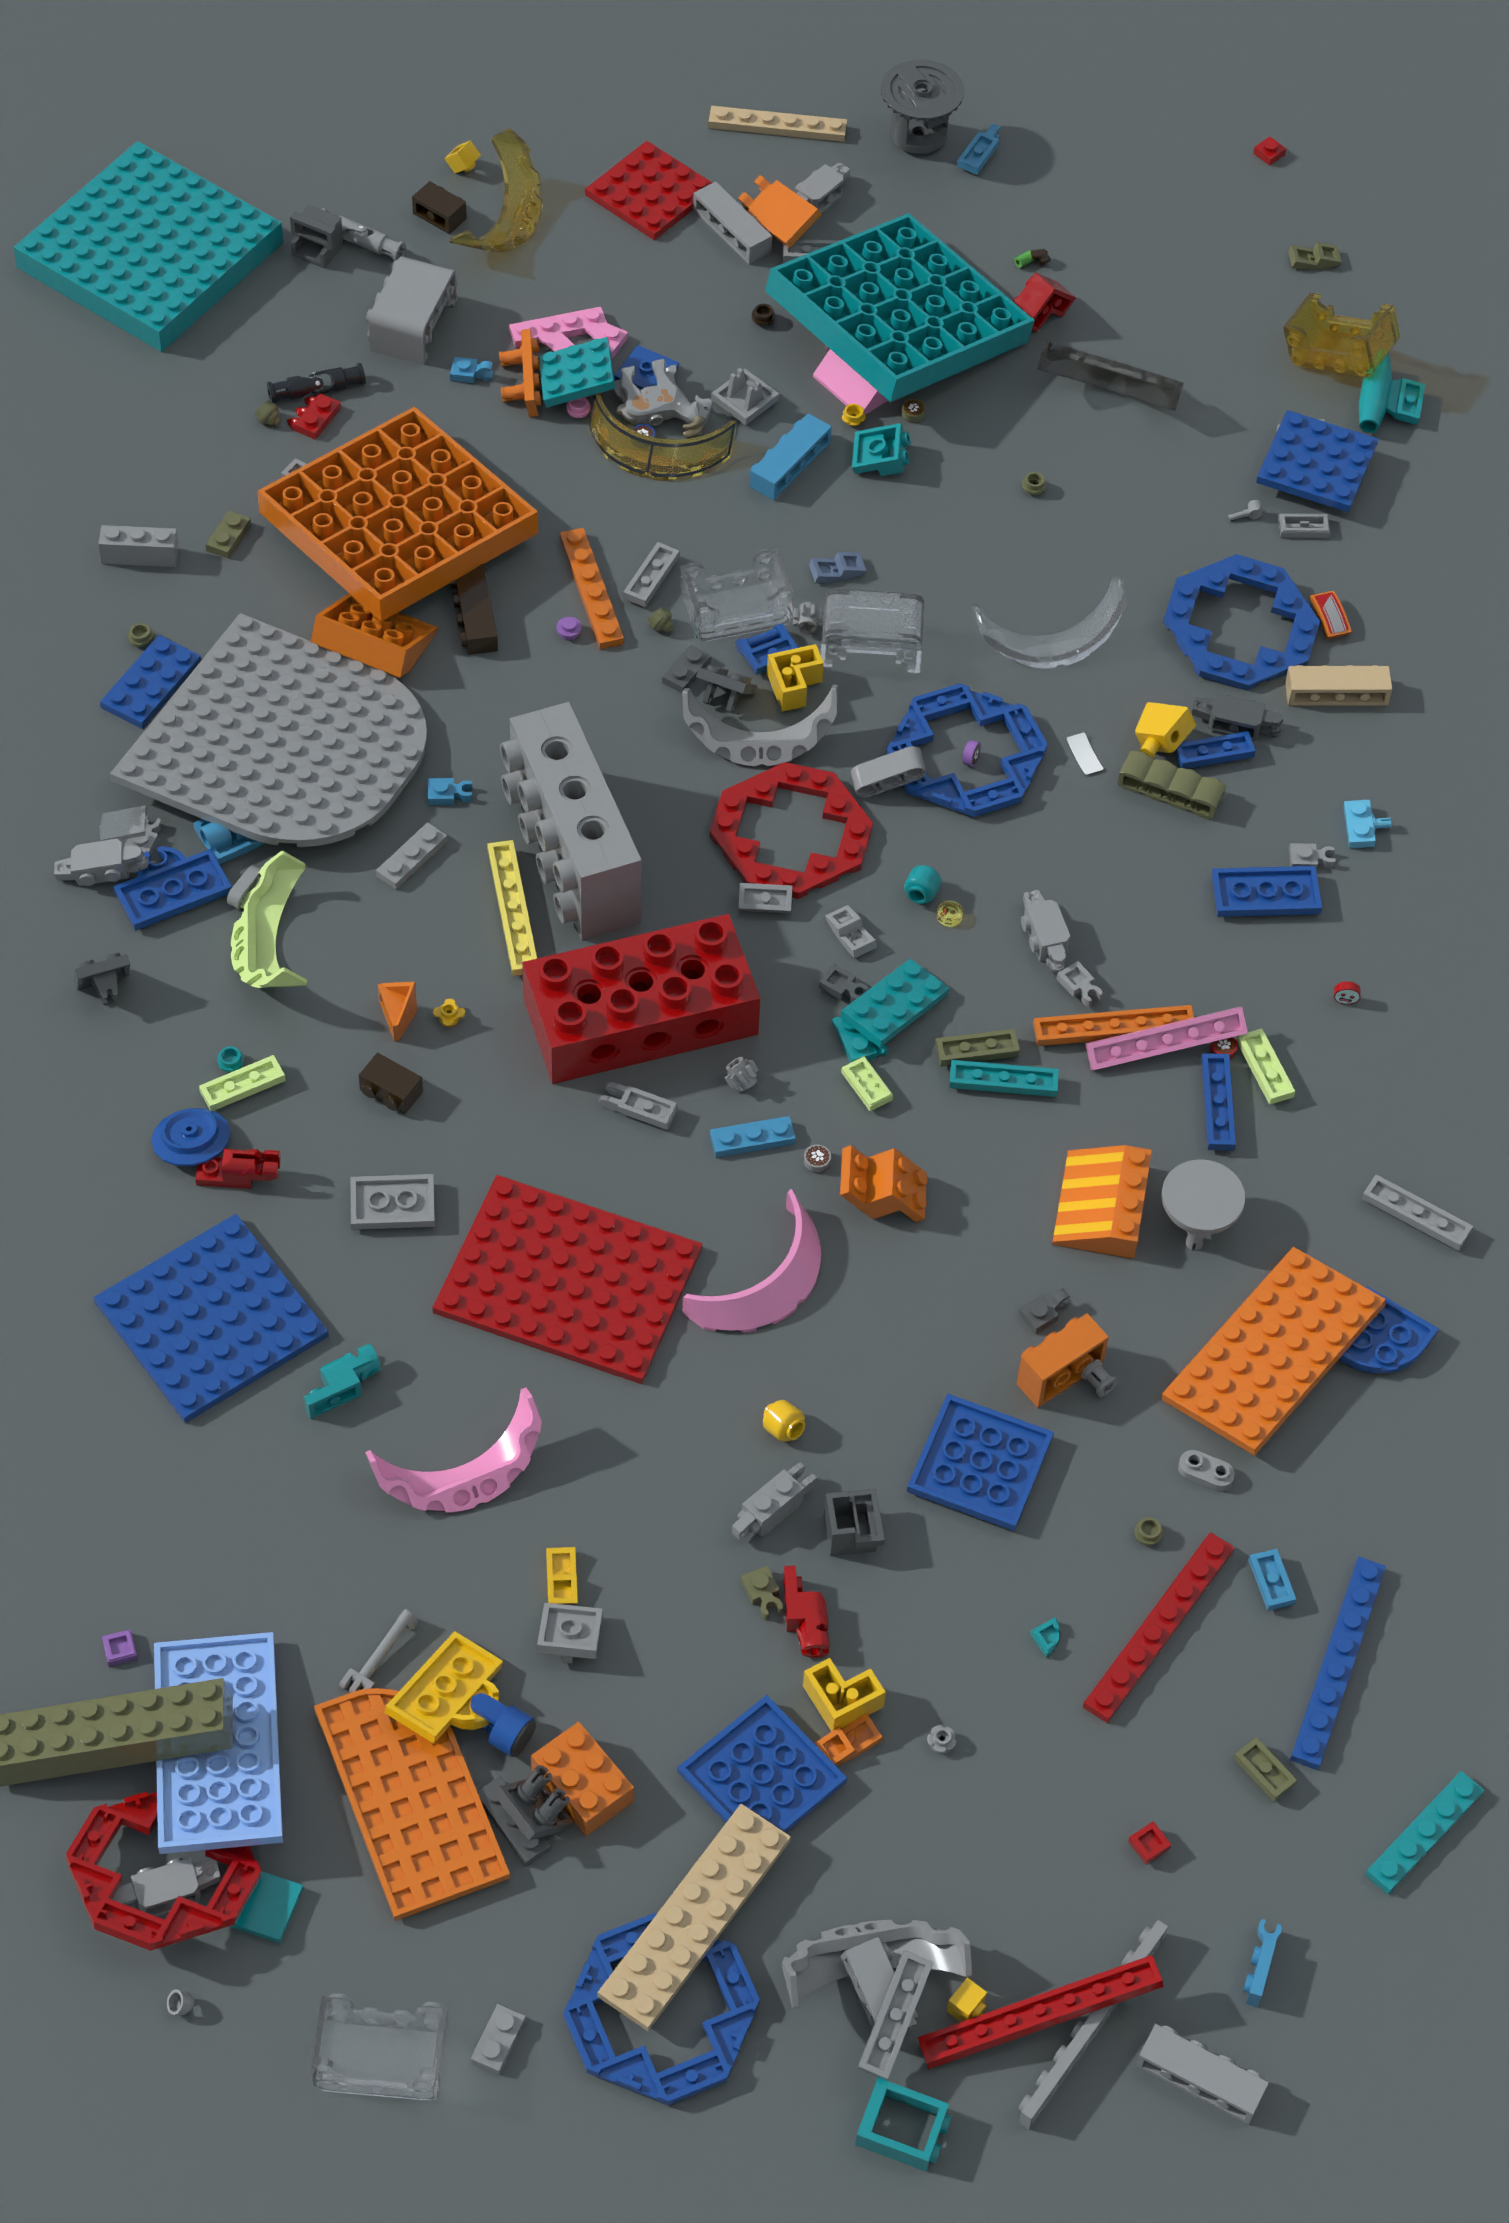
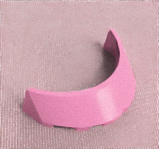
(773, 1297)
(470, 1483)

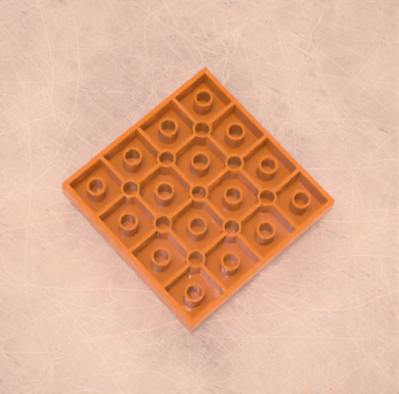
(398, 513)

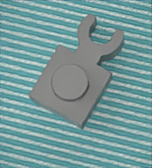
(149, 841)
(1308, 855)
(1079, 981)

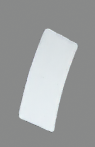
(1084, 753)

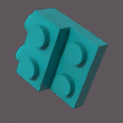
(881, 450)

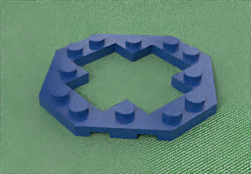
(1269, 662)
(986, 709)
(634, 2068)

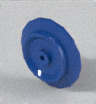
(190, 1137)

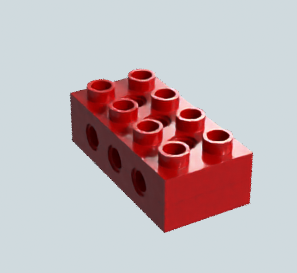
(641, 998)

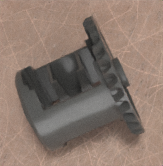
(923, 110)

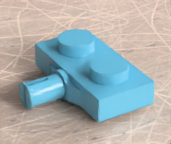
(1362, 823)

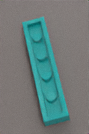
(1424, 1832)

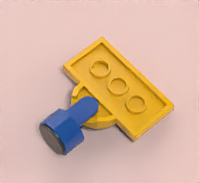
(458, 1692)

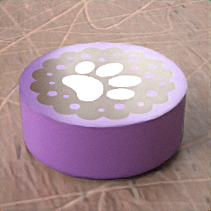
(971, 753)

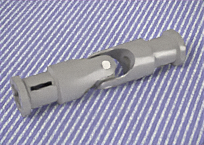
(371, 239)

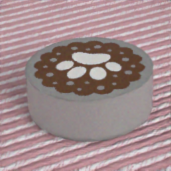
(817, 1158)

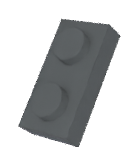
(685, 668)

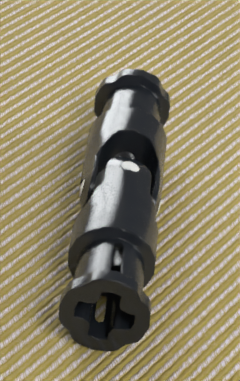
(300, 386)

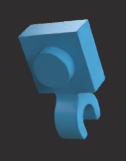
(468, 369)

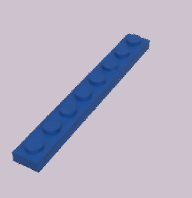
(1337, 1663)

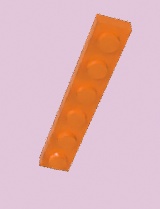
(591, 588)
(1104, 1024)

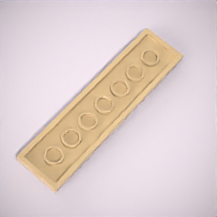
(693, 1917)

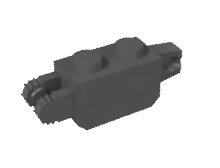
(1237, 715)

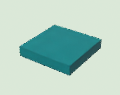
(270, 1908)

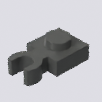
(841, 983)

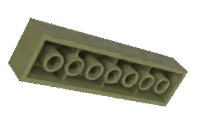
(115, 1731)

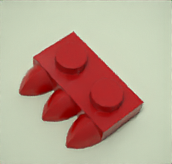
(316, 416)

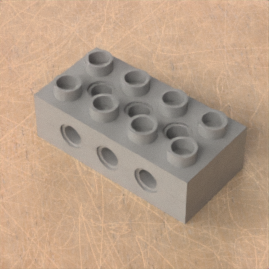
(573, 821)

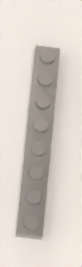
(1082, 2036)

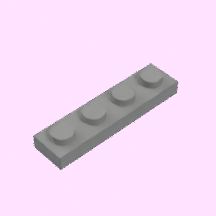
(1417, 1212)
(895, 2015)

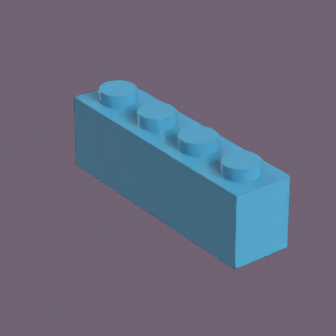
(790, 456)

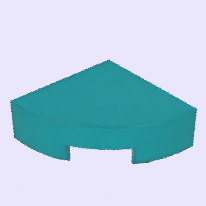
(1047, 1636)

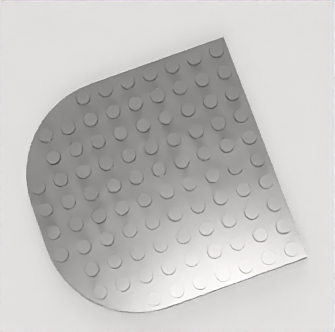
(280, 740)

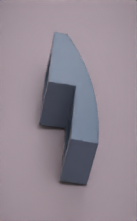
(843, 567)

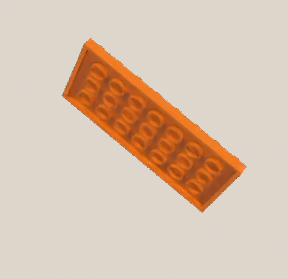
(1273, 1350)

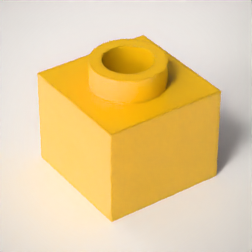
(463, 157)
(967, 2001)

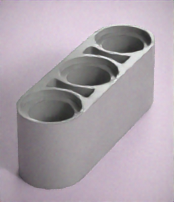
(888, 772)

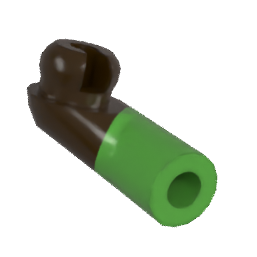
(1032, 255)

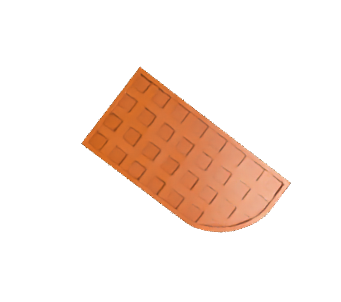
(411, 1804)

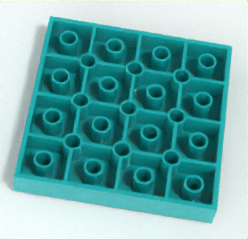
(149, 245)
(899, 306)

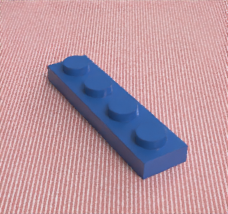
(1218, 1102)

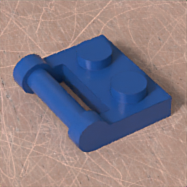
(758, 656)

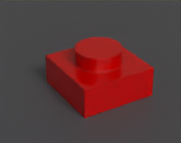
(1269, 150)
(1149, 1842)

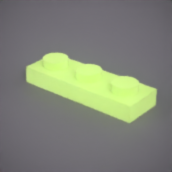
(1265, 1066)
(242, 1083)

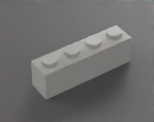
(732, 222)
(1202, 2073)

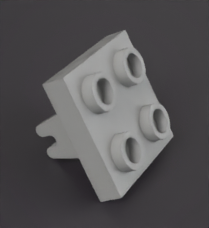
(745, 396)

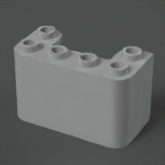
(410, 308)

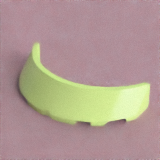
(256, 931)

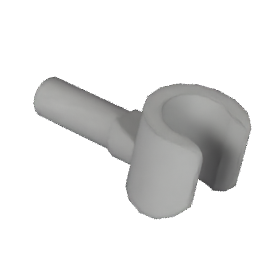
(1253, 511)

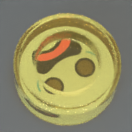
(949, 913)

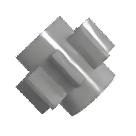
(808, 617)
(741, 1073)

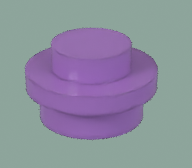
(569, 628)

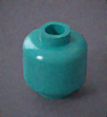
(922, 884)

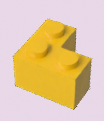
(792, 673)
(841, 1700)

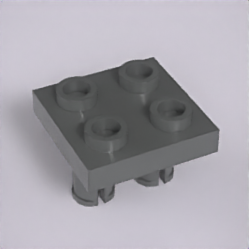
(534, 1806)

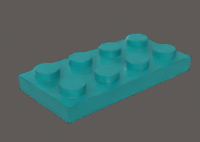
(894, 1002)

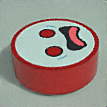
(1347, 992)

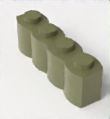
(1174, 785)

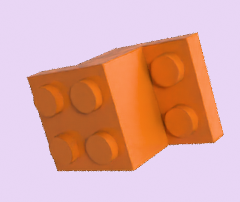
(883, 1183)

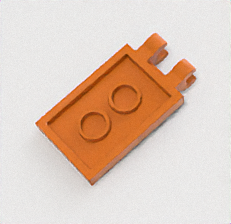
(780, 211)

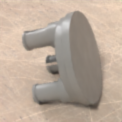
(1202, 1199)

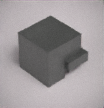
(316, 235)
(853, 1522)

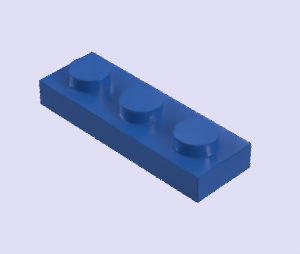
(1215, 750)

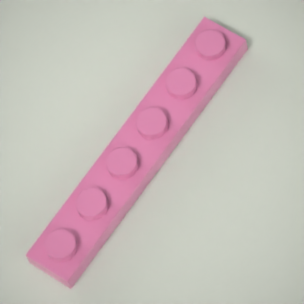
(1166, 1038)

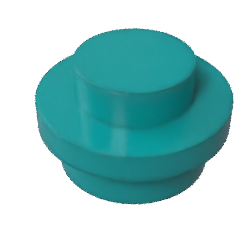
(230, 1059)

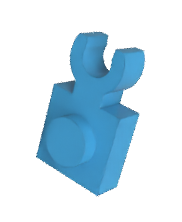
(444, 791)

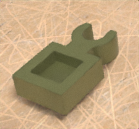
(762, 1588)

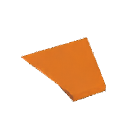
(398, 1005)

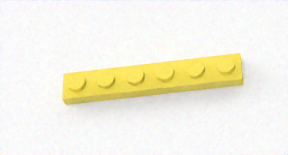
(511, 904)

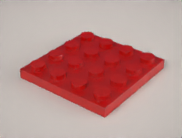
(648, 190)

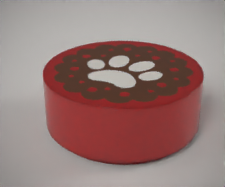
(1224, 1046)

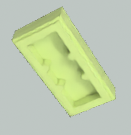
(867, 1083)

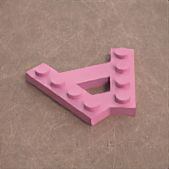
(556, 329)

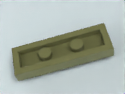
(978, 1046)

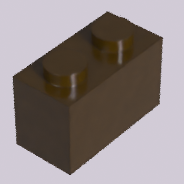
(439, 207)
(390, 1083)

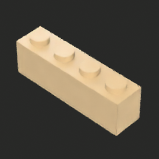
(1338, 685)

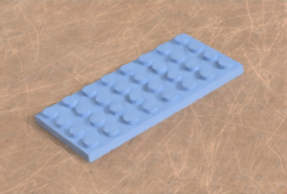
(229, 1793)

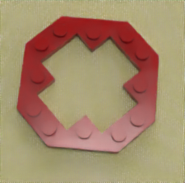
(762, 790)
(137, 1927)

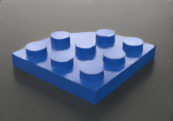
(1390, 1341)

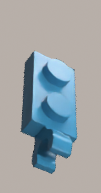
(980, 150)
(1262, 1959)

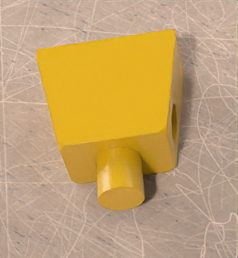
(1163, 727)

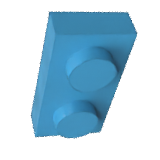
(1272, 1579)

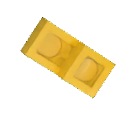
(561, 1575)

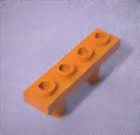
(532, 381)

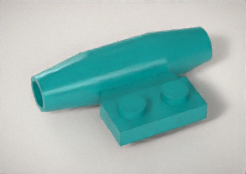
(1382, 394)

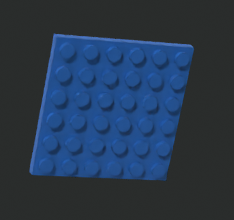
(210, 1317)

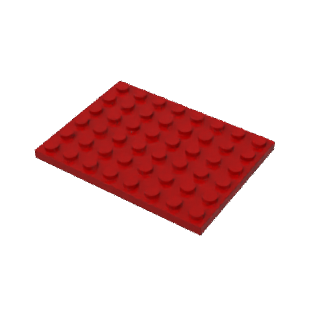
(568, 1279)

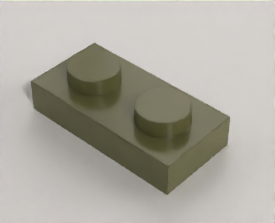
(228, 534)
(1265, 1769)

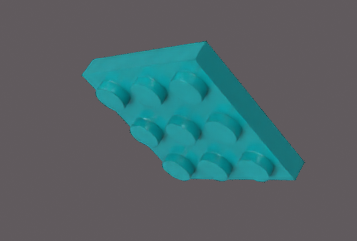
(576, 372)

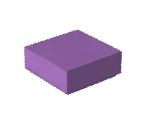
(119, 1647)

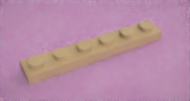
(777, 123)

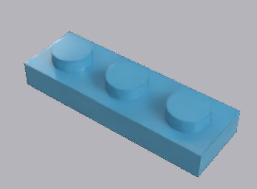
(752, 1136)

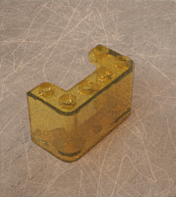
(1339, 343)

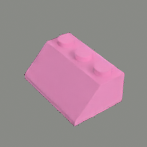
(847, 383)

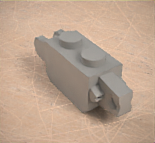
(823, 186)
(100, 862)
(1046, 930)
(773, 1502)
(158, 1888)

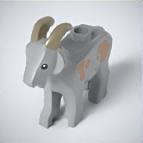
(660, 402)

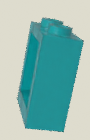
(895, 2150)

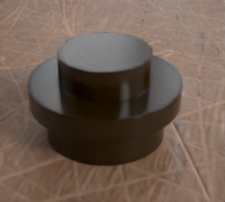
(763, 315)

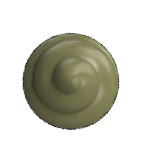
(268, 414)
(661, 620)

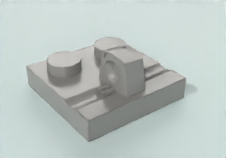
(569, 1631)

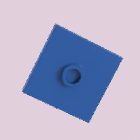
(642, 360)

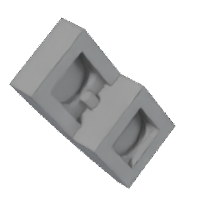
(849, 931)

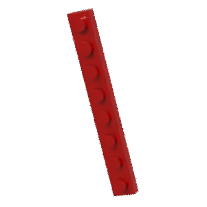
(1158, 1627)
(1040, 2012)

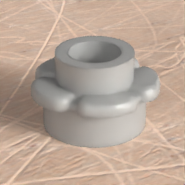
(939, 1746)

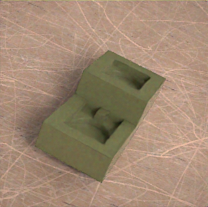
(1320, 257)

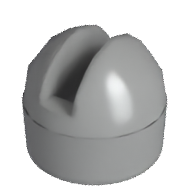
(180, 2002)

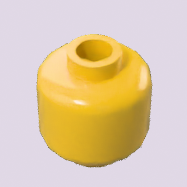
(783, 1421)

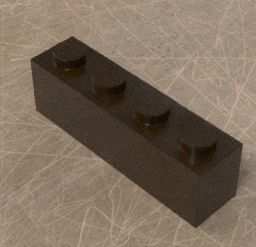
(475, 612)

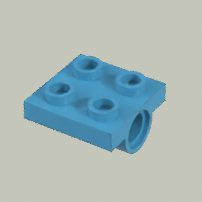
(224, 842)

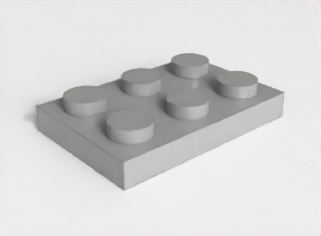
(392, 1201)

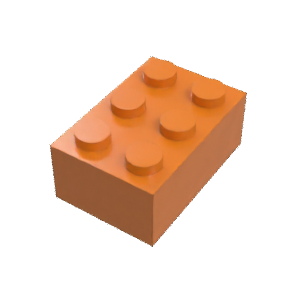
(1061, 1359)
(586, 1776)

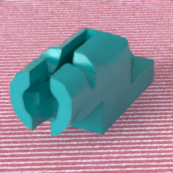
(342, 1380)

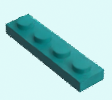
(1004, 1078)

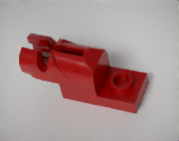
(239, 1168)
(805, 1615)

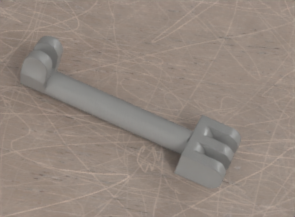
(361, 1679)

